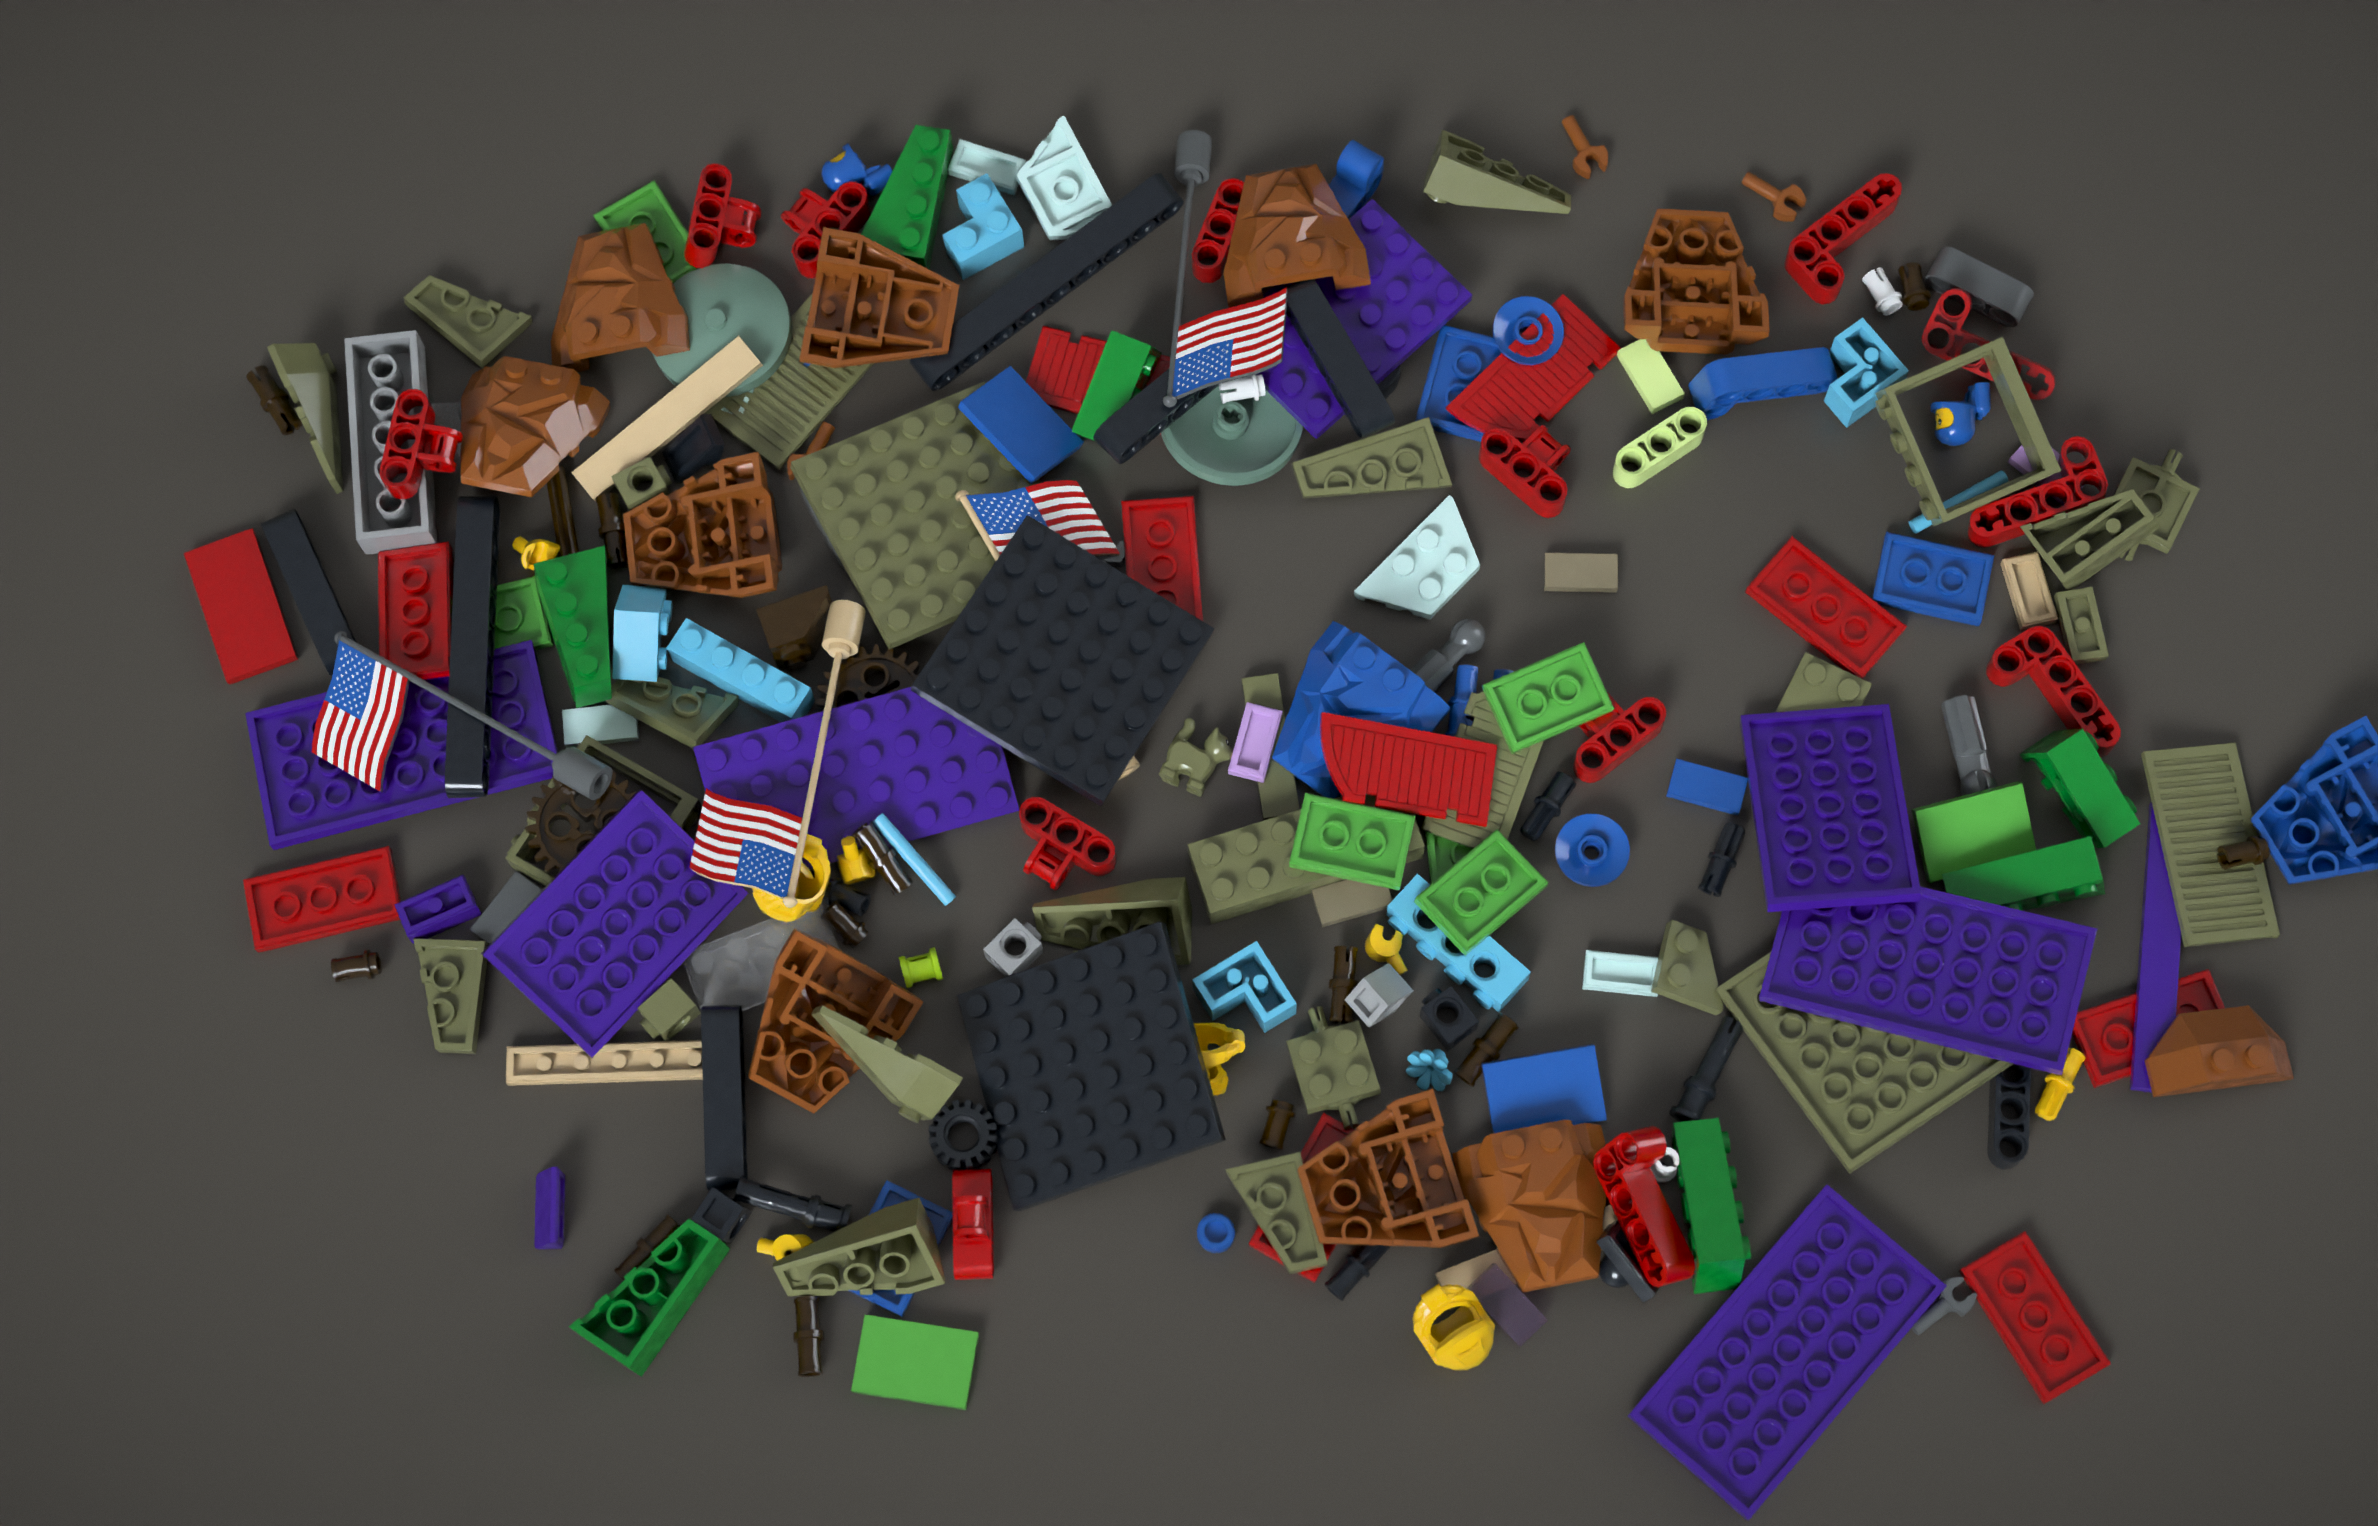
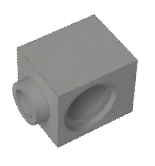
(1009, 964)
(1378, 995)

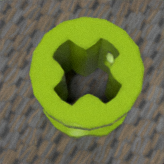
(921, 967)

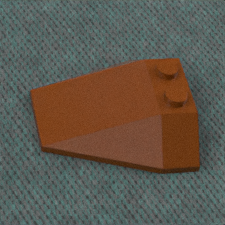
(874, 305)

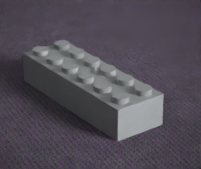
(377, 373)

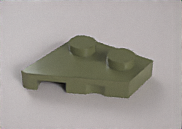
(1822, 687)
(1687, 969)

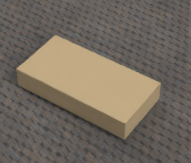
(2029, 590)

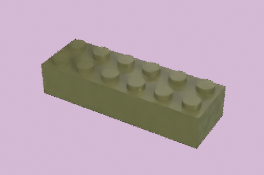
(1252, 869)

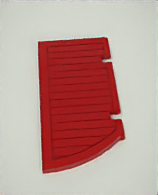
(1065, 369)
(1515, 394)
(1409, 768)

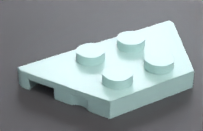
(1062, 184)
(1425, 566)

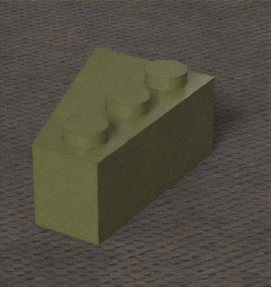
(2091, 537)

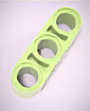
(1668, 433)

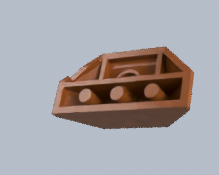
(2216, 1052)

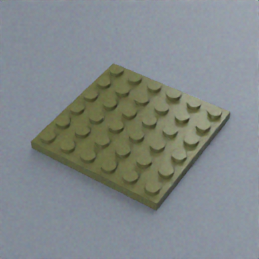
(896, 514)
(1852, 1080)

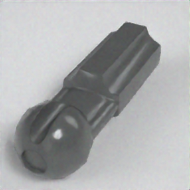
(1437, 666)
(1968, 744)

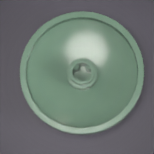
(727, 304)
(1234, 440)

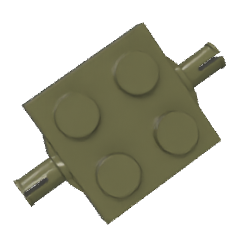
(2163, 494)
(1333, 1067)

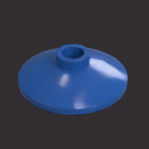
(1517, 317)
(1597, 833)

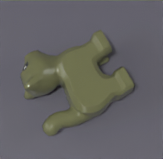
(1192, 761)

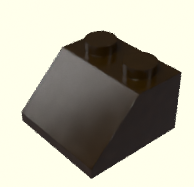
(796, 627)

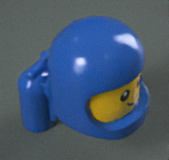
(850, 168)
(1957, 418)

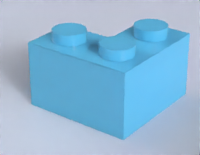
(989, 230)
(1867, 368)
(639, 623)
(1246, 979)

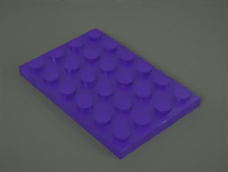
(1384, 320)
(1829, 808)
(612, 924)

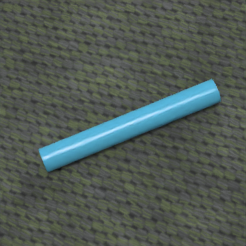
(1920, 522)
(914, 859)

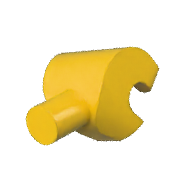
(535, 551)
(854, 863)
(1384, 950)
(783, 1245)

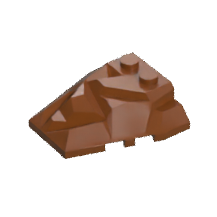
(1291, 233)
(1694, 287)
(617, 300)
(523, 423)
(709, 534)
(791, 1048)
(1389, 1182)
(1539, 1199)

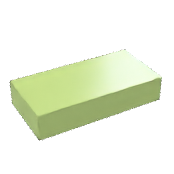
(1650, 375)

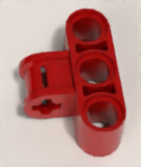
(813, 213)
(726, 220)
(1212, 244)
(432, 449)
(1539, 455)
(1617, 722)
(1054, 859)
(973, 1224)

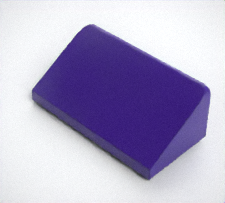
(438, 909)
(550, 1209)

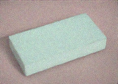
(974, 161)
(601, 723)
(1619, 973)

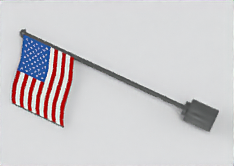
(1229, 340)
(369, 704)

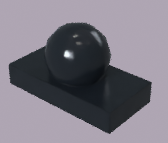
(694, 448)
(1620, 1265)

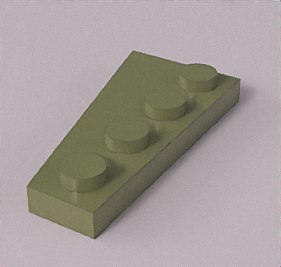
(1380, 463)

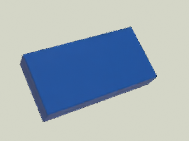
(1707, 787)

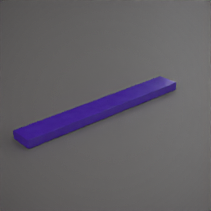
(2157, 959)

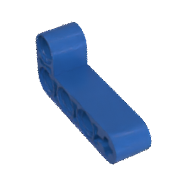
(1356, 177)
(1761, 378)

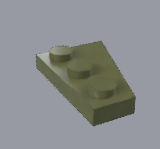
(469, 323)
(673, 710)
(454, 990)
(1281, 1210)

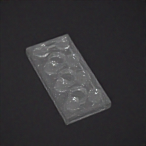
(741, 963)

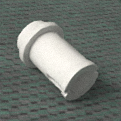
(1884, 294)
(1245, 388)
(1665, 1174)

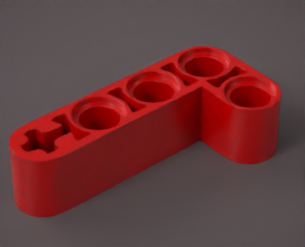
(1846, 229)
(1959, 337)
(2034, 499)
(2057, 694)
(1641, 1206)

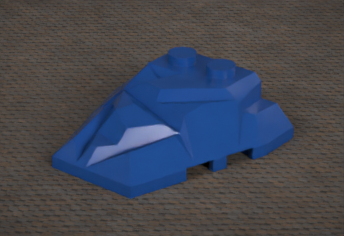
(1353, 680)
(2328, 811)

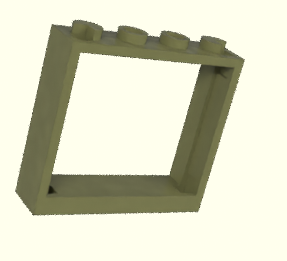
(2019, 410)
(684, 815)

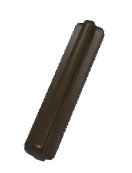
(562, 513)

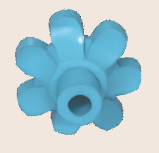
(1430, 1068)

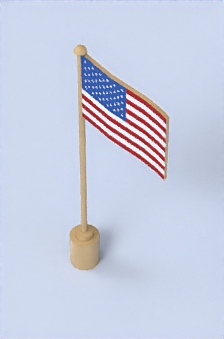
(1056, 505)
(757, 842)

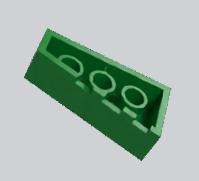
(1710, 1205)
(653, 1298)

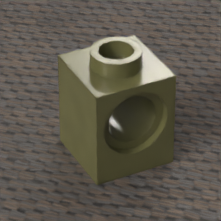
(629, 478)
(667, 1011)

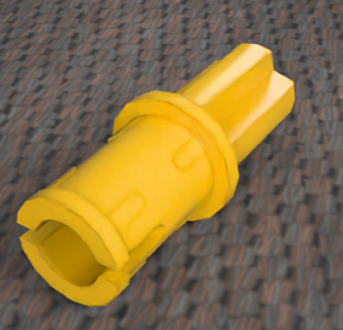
(2059, 1086)

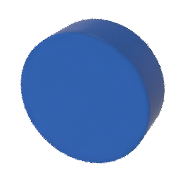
(1216, 1233)

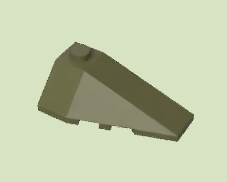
(1468, 178)
(313, 389)
(1118, 910)
(907, 1081)
(879, 1252)

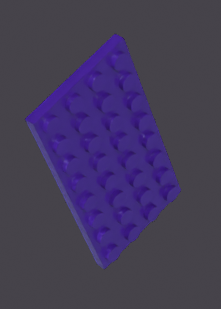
(877, 758)
(315, 799)
(1938, 974)
(1787, 1352)

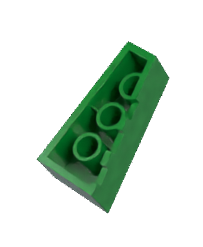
(913, 196)
(577, 613)
(2033, 878)

